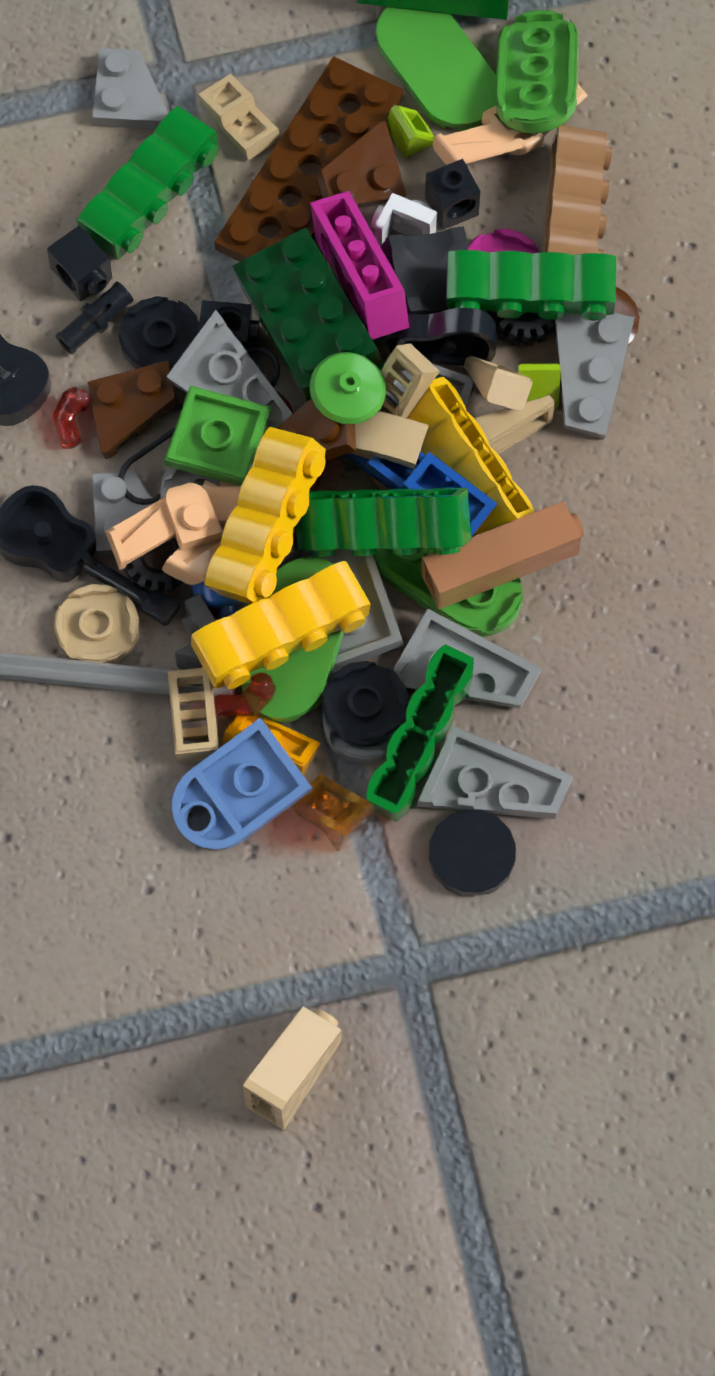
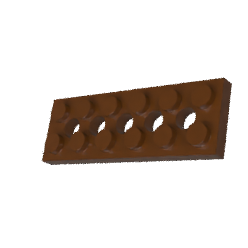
(301, 145)

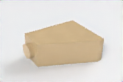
(292, 1066)

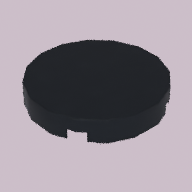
(157, 331)
(364, 704)
(472, 853)

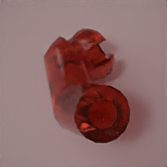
(65, 413)
(251, 701)

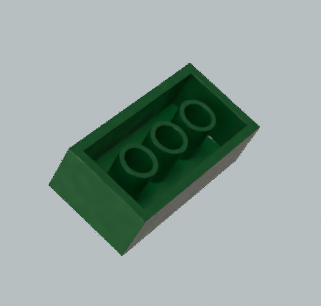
(302, 307)

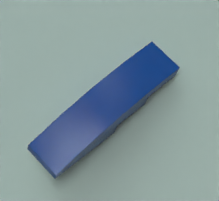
(427, 474)

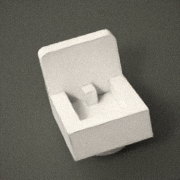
(403, 216)

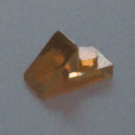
(334, 810)

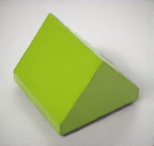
(409, 130)

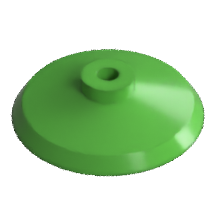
(347, 388)

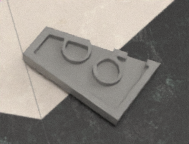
(497, 674)
(492, 779)

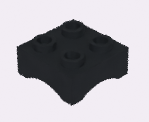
(423, 266)

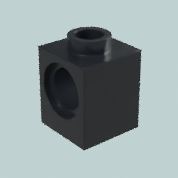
(452, 194)
(80, 263)
(236, 316)

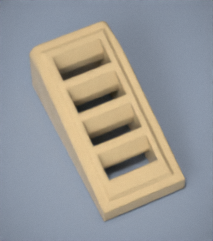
(418, 366)
(499, 383)
(511, 426)
(195, 751)

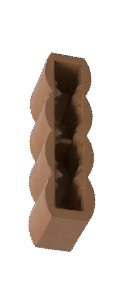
(576, 191)

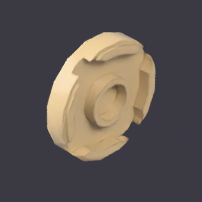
(97, 625)

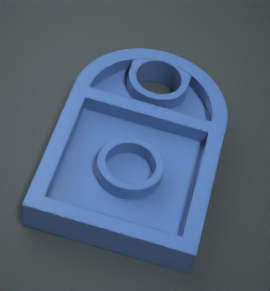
(241, 787)

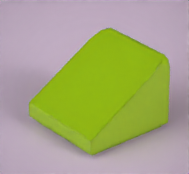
(545, 381)

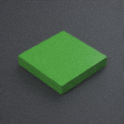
(217, 435)

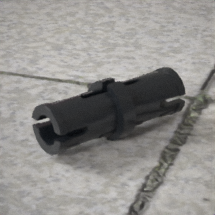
(74, 336)

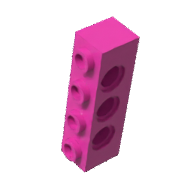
(359, 265)

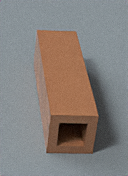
(503, 555)

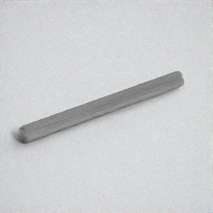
(92, 675)

